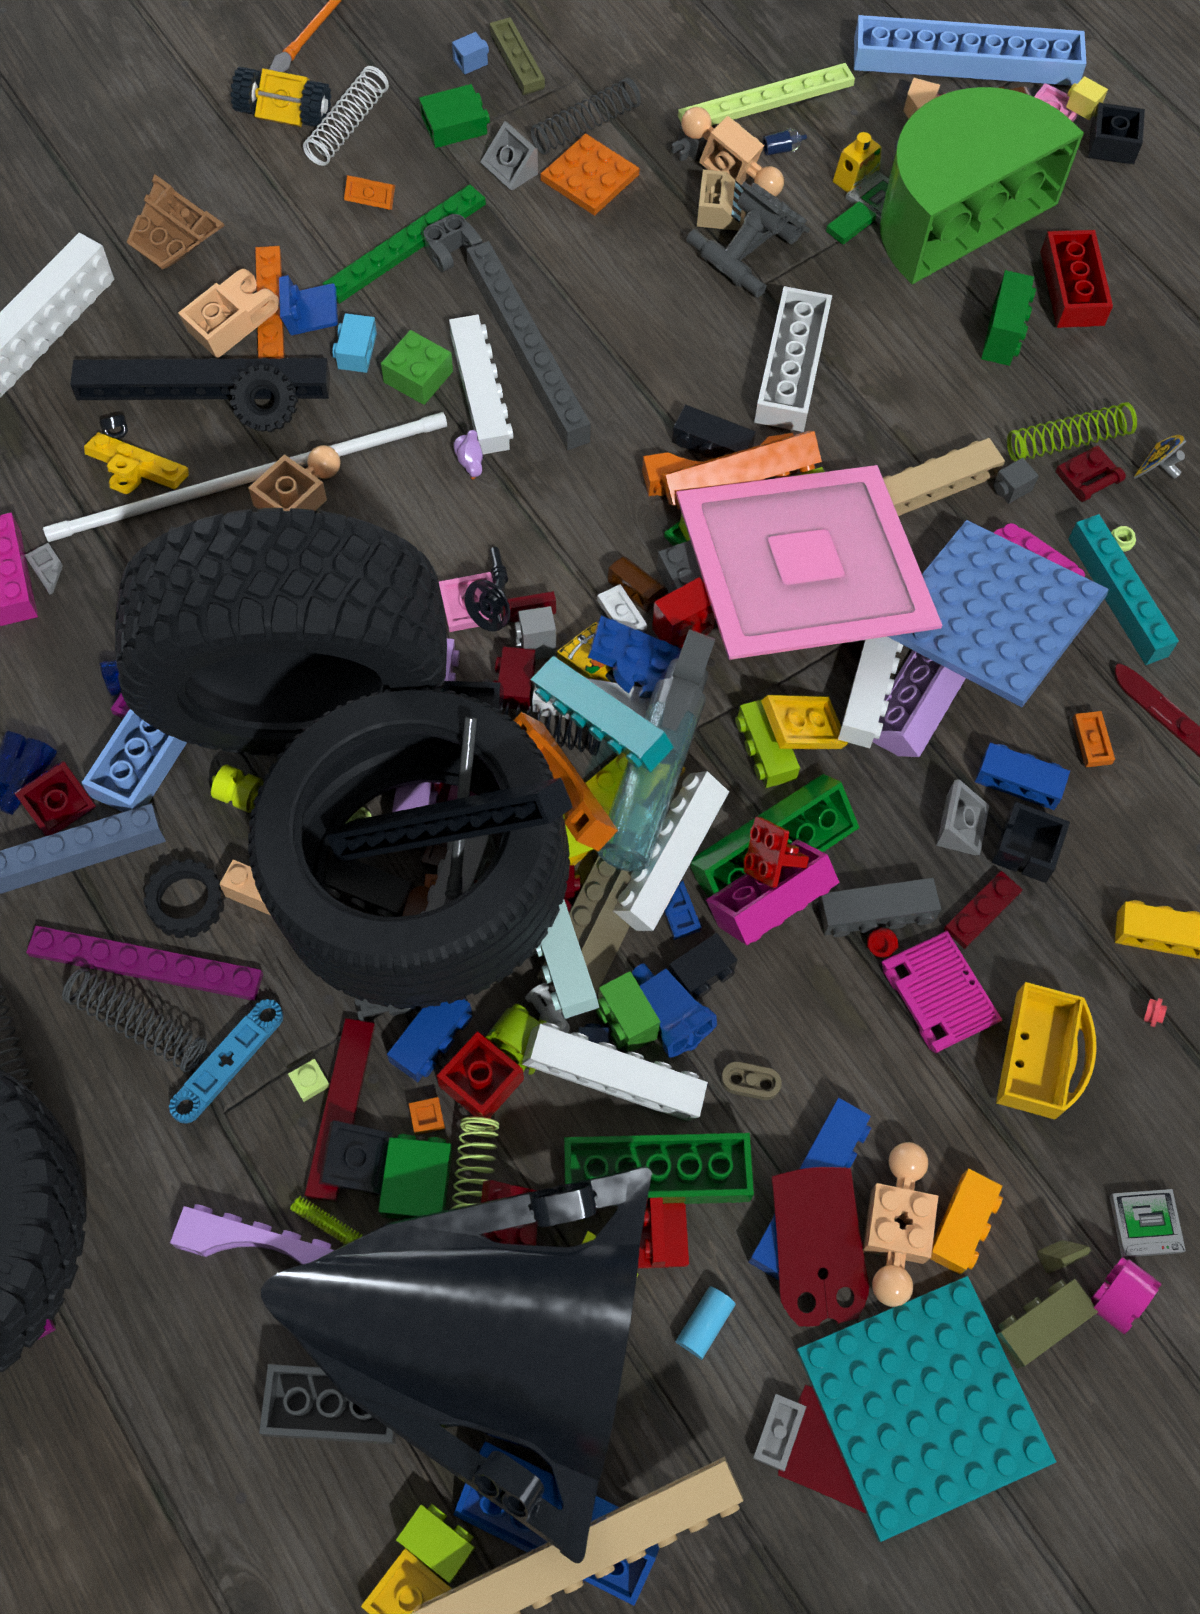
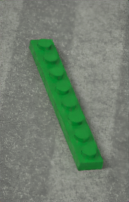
(401, 244)

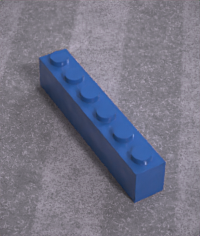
(830, 1149)

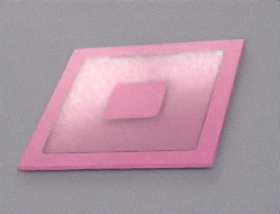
(806, 562)

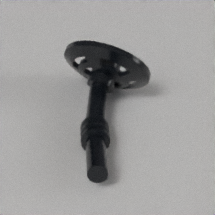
(491, 600)

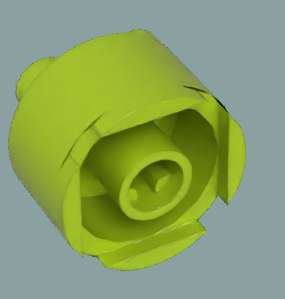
(513, 1032)

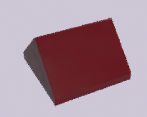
(55, 799)

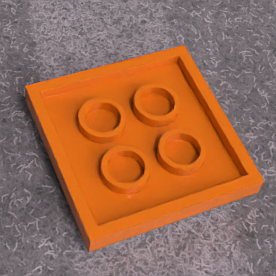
(590, 174)

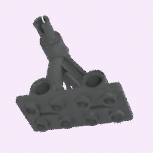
(764, 218)

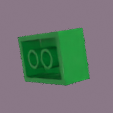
(1008, 318)

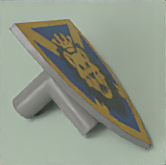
(1164, 455)

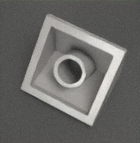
(511, 157)
(963, 820)

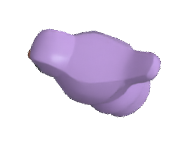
(469, 453)

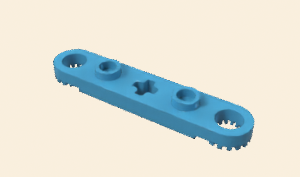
(210, 1076)

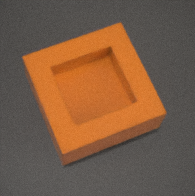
(426, 1116)

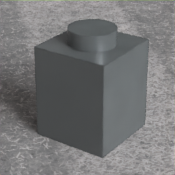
(1015, 480)

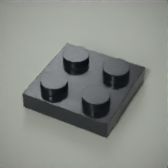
(355, 1158)

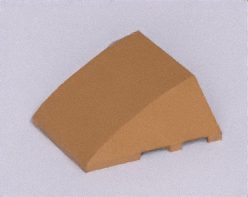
(170, 226)

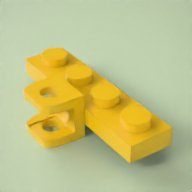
(132, 463)

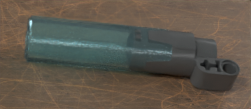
(646, 796)

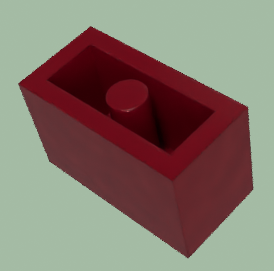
(515, 674)

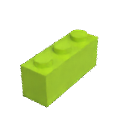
(772, 764)

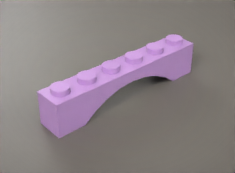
(207, 1234)

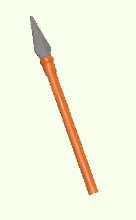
(282, 61)

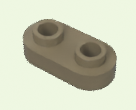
(751, 1077)

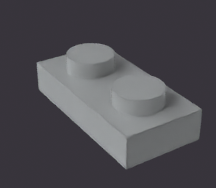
(779, 1432)

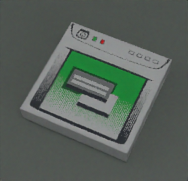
(871, 193)
(1147, 1223)

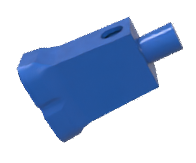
(682, 1018)

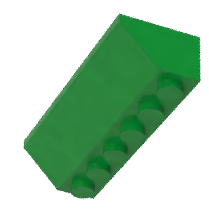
(813, 814)

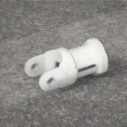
(547, 1013)

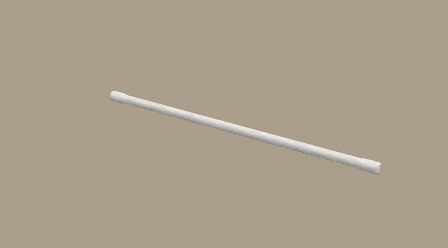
(68, 528)

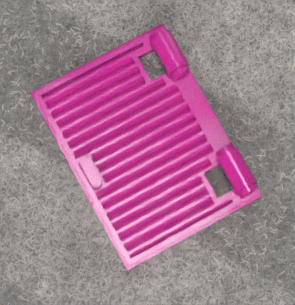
(941, 991)

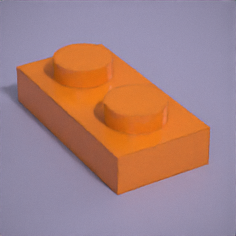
(369, 192)
(1093, 739)

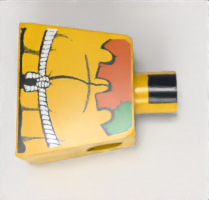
(857, 162)
(576, 656)

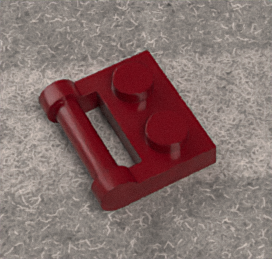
(1086, 467)

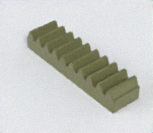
(517, 56)

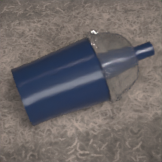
(783, 141)

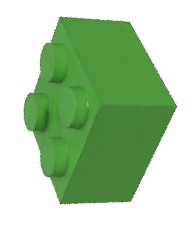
(417, 367)
(627, 1013)

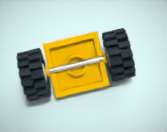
(280, 97)

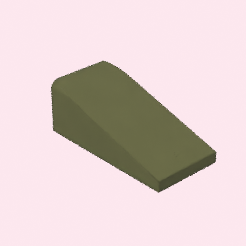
(1061, 1255)

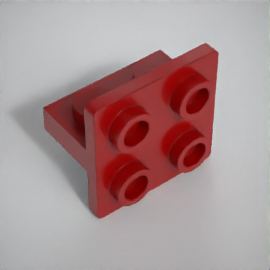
(770, 852)
(664, 1236)

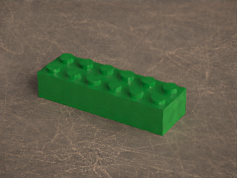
(682, 1165)

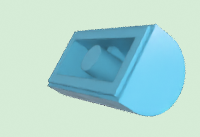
(705, 1322)

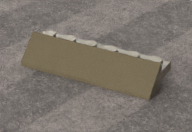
(595, 923)

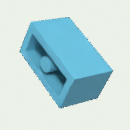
(355, 342)

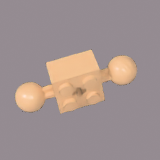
(731, 150)
(292, 486)
(884, 1237)

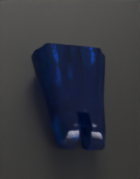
(20, 764)

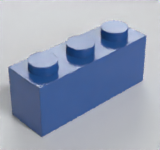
(1022, 776)
(428, 1037)

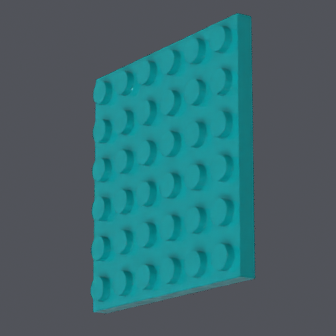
(924, 1408)

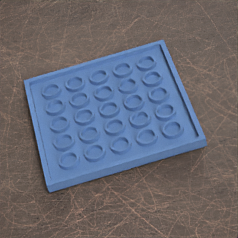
(1001, 612)

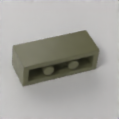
(1045, 1322)

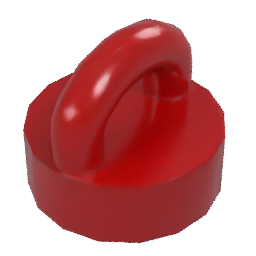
(882, 942)

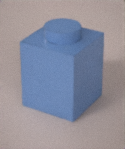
(470, 53)

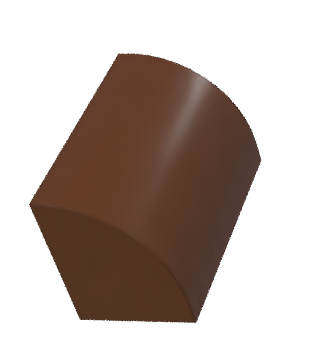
(636, 582)

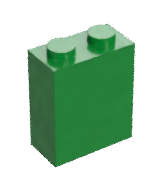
(454, 115)
(415, 1177)

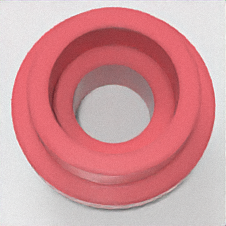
(1155, 1012)

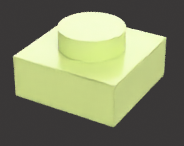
(309, 1080)

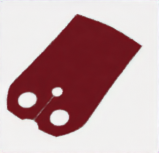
(818, 1230)
(816, 1458)

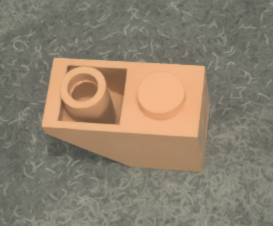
(919, 94)

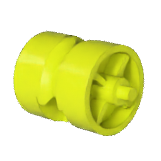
(233, 786)

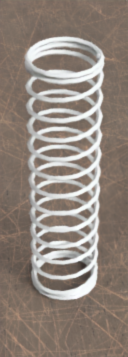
(362, 75)

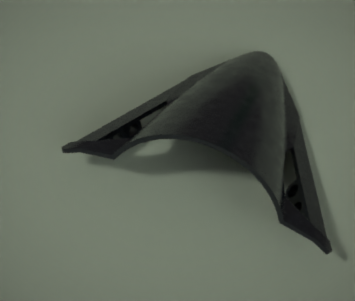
(500, 1338)

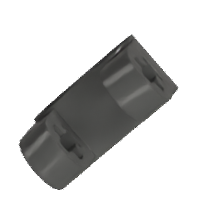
(446, 237)

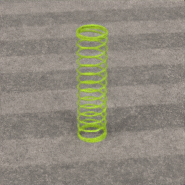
(1023, 447)

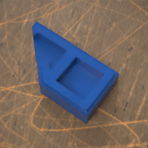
(681, 914)

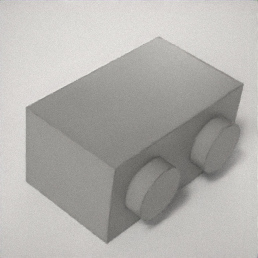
(537, 632)

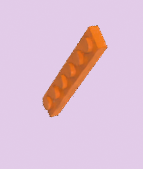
(267, 276)

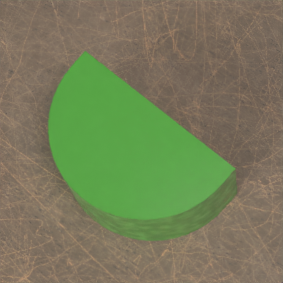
(972, 173)

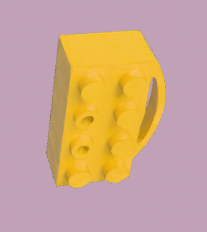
(1048, 1054)

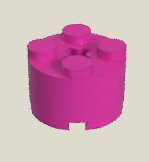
(1125, 1296)

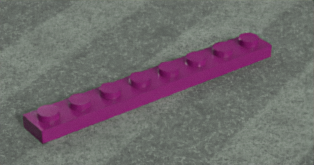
(145, 963)

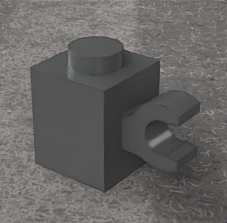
(688, 146)

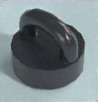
(113, 422)

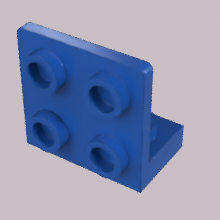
(307, 308)

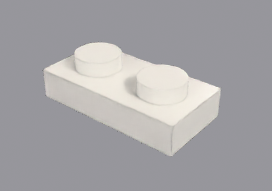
(620, 608)

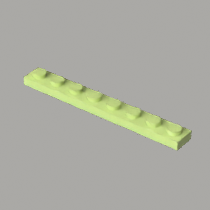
(776, 94)

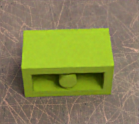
(436, 1542)

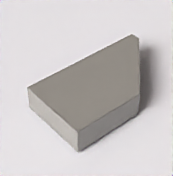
(45, 565)

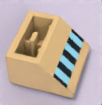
(719, 201)

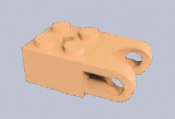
(228, 312)

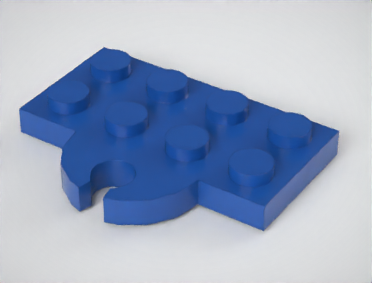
(632, 655)

